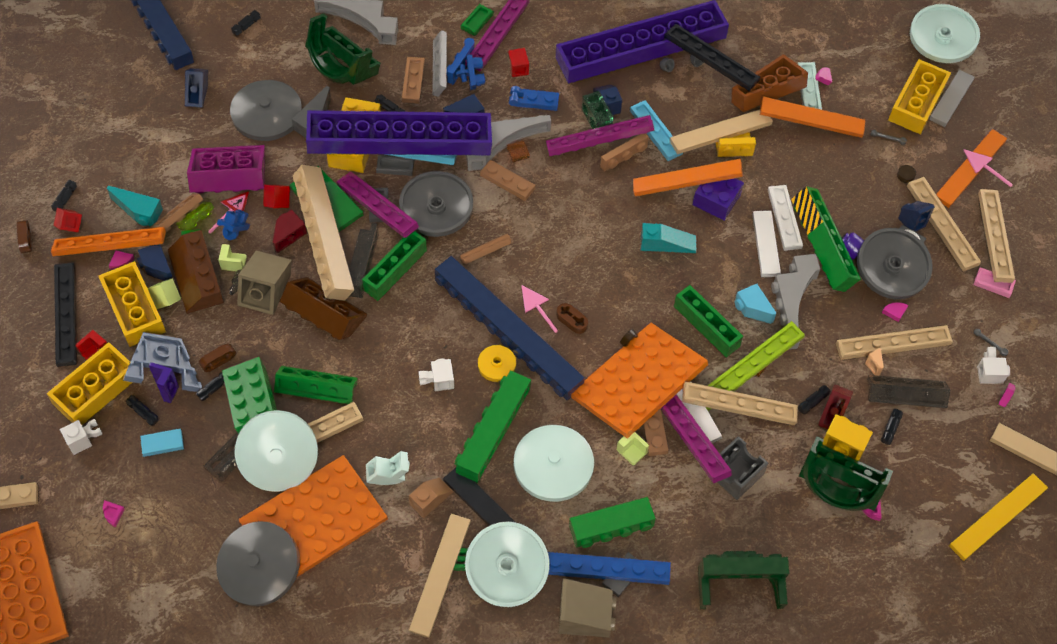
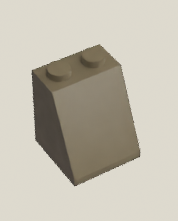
(263, 282)
(586, 609)

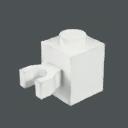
(992, 369)
(440, 375)
(77, 436)

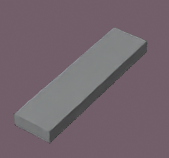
(439, 63)
(952, 98)

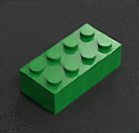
(248, 391)

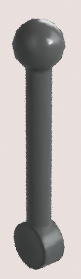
(902, 140)
(1003, 351)

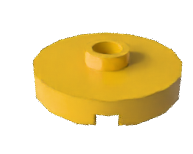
(491, 370)

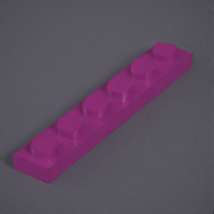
(498, 30)
(600, 135)
(378, 204)
(696, 440)

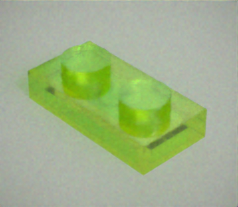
(190, 220)

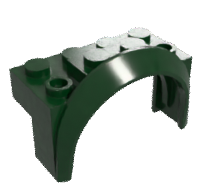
(322, 39)
(855, 473)
(744, 566)

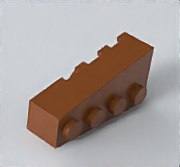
(776, 80)

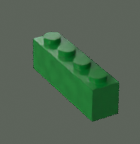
(394, 265)
(708, 321)
(612, 522)

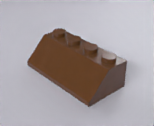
(194, 272)
(331, 315)

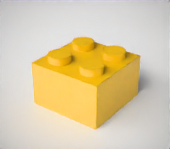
(847, 437)

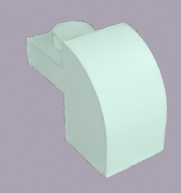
(387, 471)

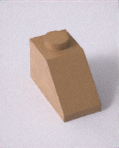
(429, 496)

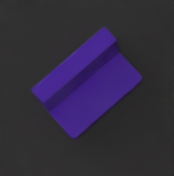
(165, 381)

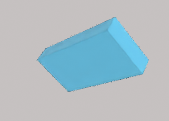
(162, 442)

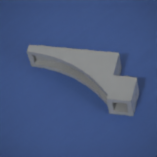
(364, 13)
(507, 133)
(792, 285)

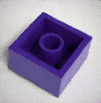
(718, 197)

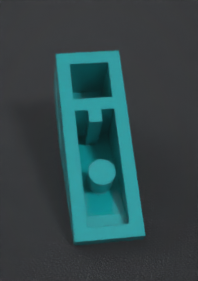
(140, 207)
(666, 239)

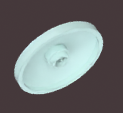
(944, 33)
(276, 451)
(553, 463)
(507, 564)

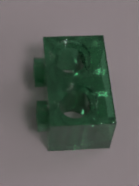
(596, 110)

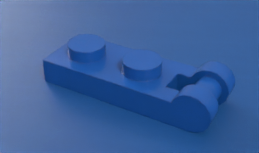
(459, 59)
(533, 99)

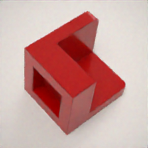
(519, 62)
(276, 196)
(67, 220)
(90, 344)

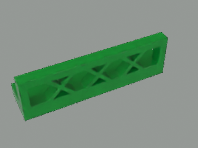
(315, 384)

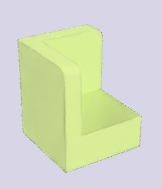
(231, 261)
(164, 293)
(633, 448)

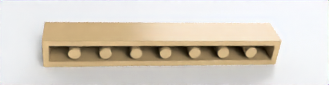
(323, 233)

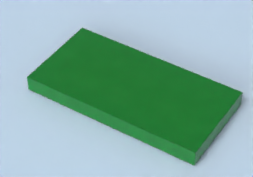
(343, 208)

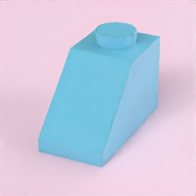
(754, 304)

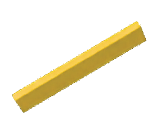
(998, 517)

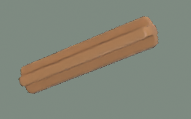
(485, 249)

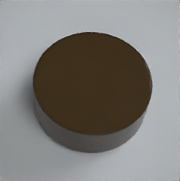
(906, 173)
(628, 337)

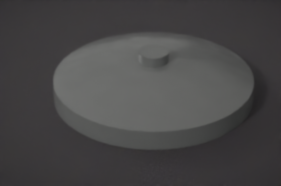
(265, 110)
(437, 202)
(894, 263)
(258, 563)

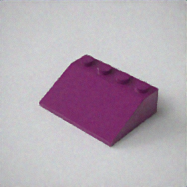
(226, 169)

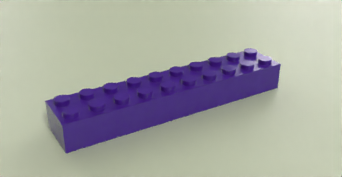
(637, 41)
(398, 133)

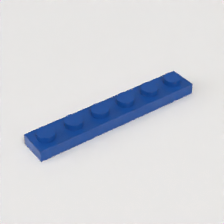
(609, 568)

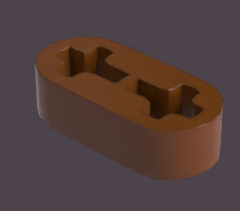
(24, 236)
(571, 318)
(217, 357)

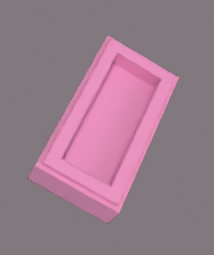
(985, 280)

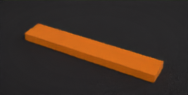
(812, 117)
(965, 173)
(687, 177)
(108, 241)

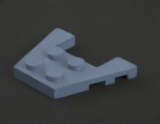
(166, 352)

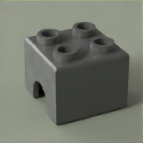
(744, 467)

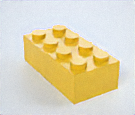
(919, 96)
(352, 162)
(131, 303)
(91, 385)

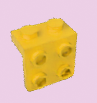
(736, 146)

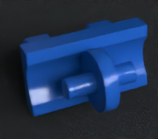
(474, 80)
(233, 224)

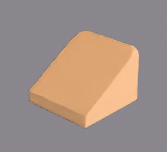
(875, 362)

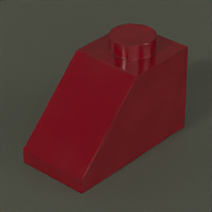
(287, 230)
(836, 405)

